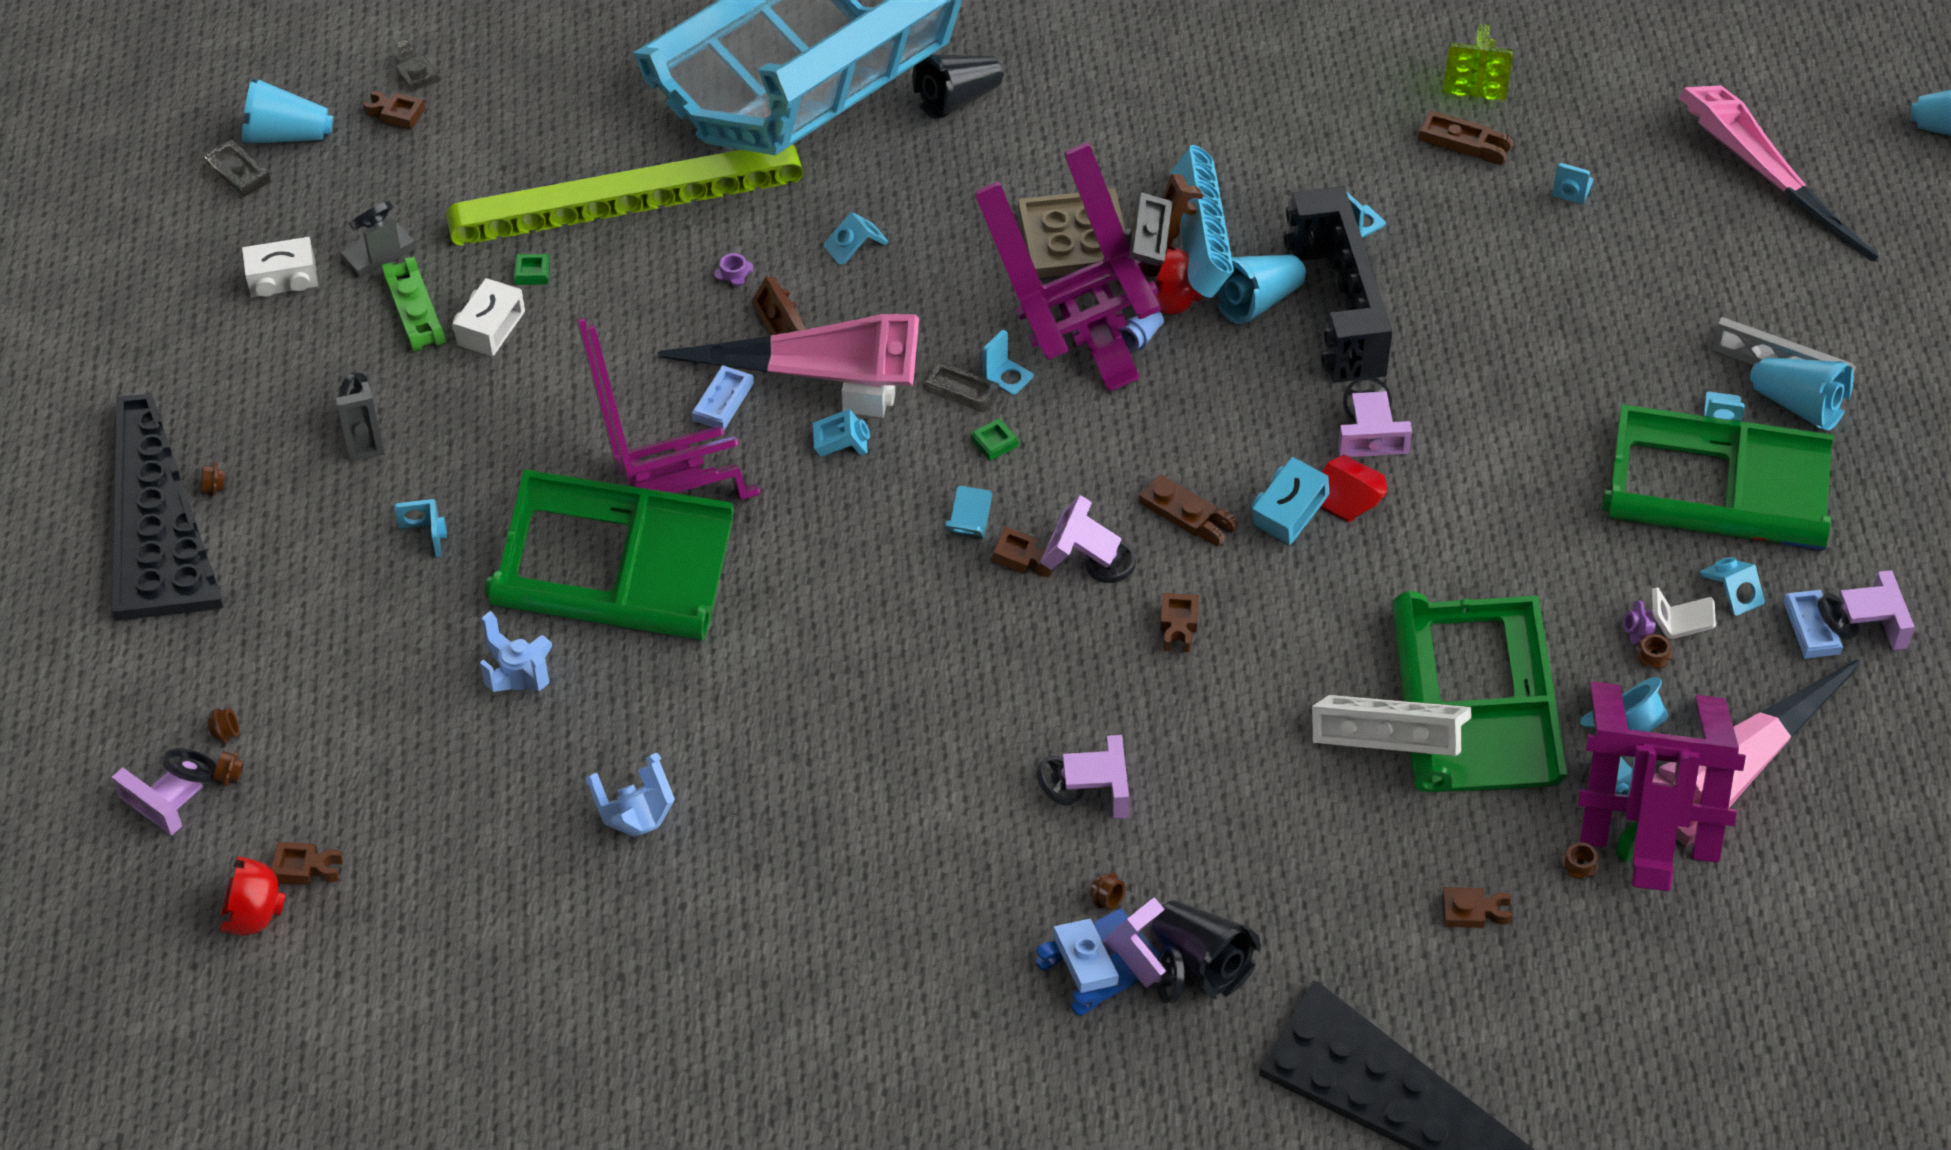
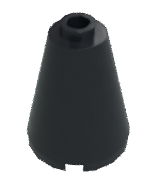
(954, 81)
(1212, 948)

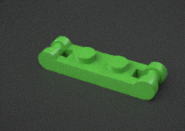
(413, 304)

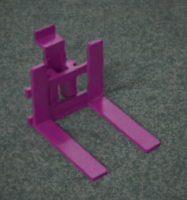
(1098, 324)
(667, 472)
(1655, 805)

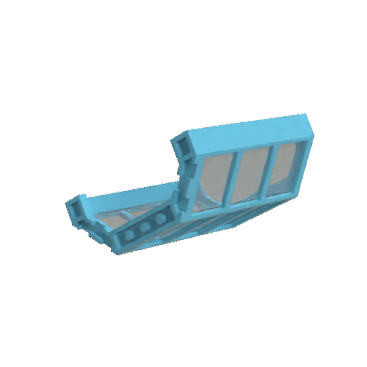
(782, 68)

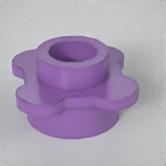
(733, 269)
(1639, 622)

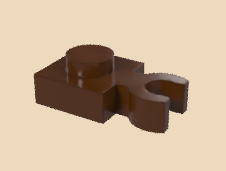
(397, 111)
(1019, 551)
(1179, 618)
(300, 861)
(1469, 908)

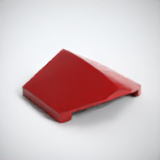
(1352, 488)

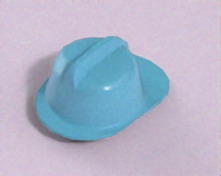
(1642, 707)

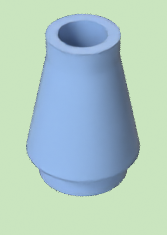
(1140, 331)

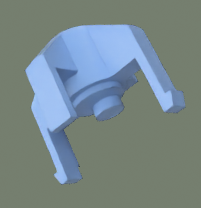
(520, 663)
(636, 809)

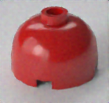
(1173, 283)
(251, 898)

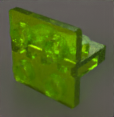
(1478, 68)

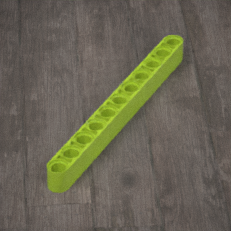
(619, 193)

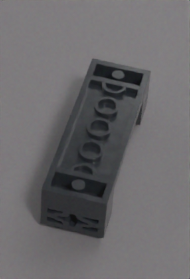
(1361, 336)

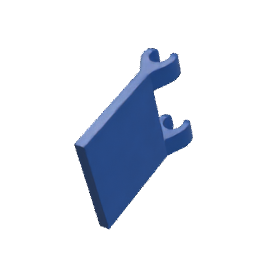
(1084, 1002)

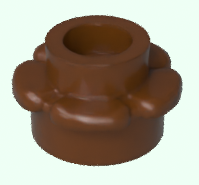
(212, 479)
(1654, 643)
(223, 725)
(228, 768)
(1580, 852)
(1107, 891)

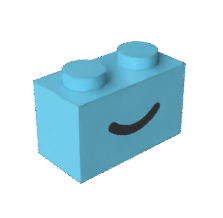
(1290, 500)

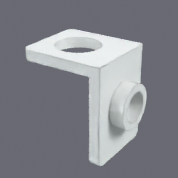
(1683, 618)

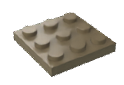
(1060, 233)

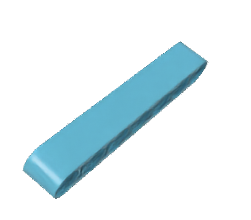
(1204, 232)

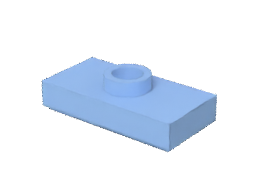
(722, 397)
(1809, 627)
(1085, 955)

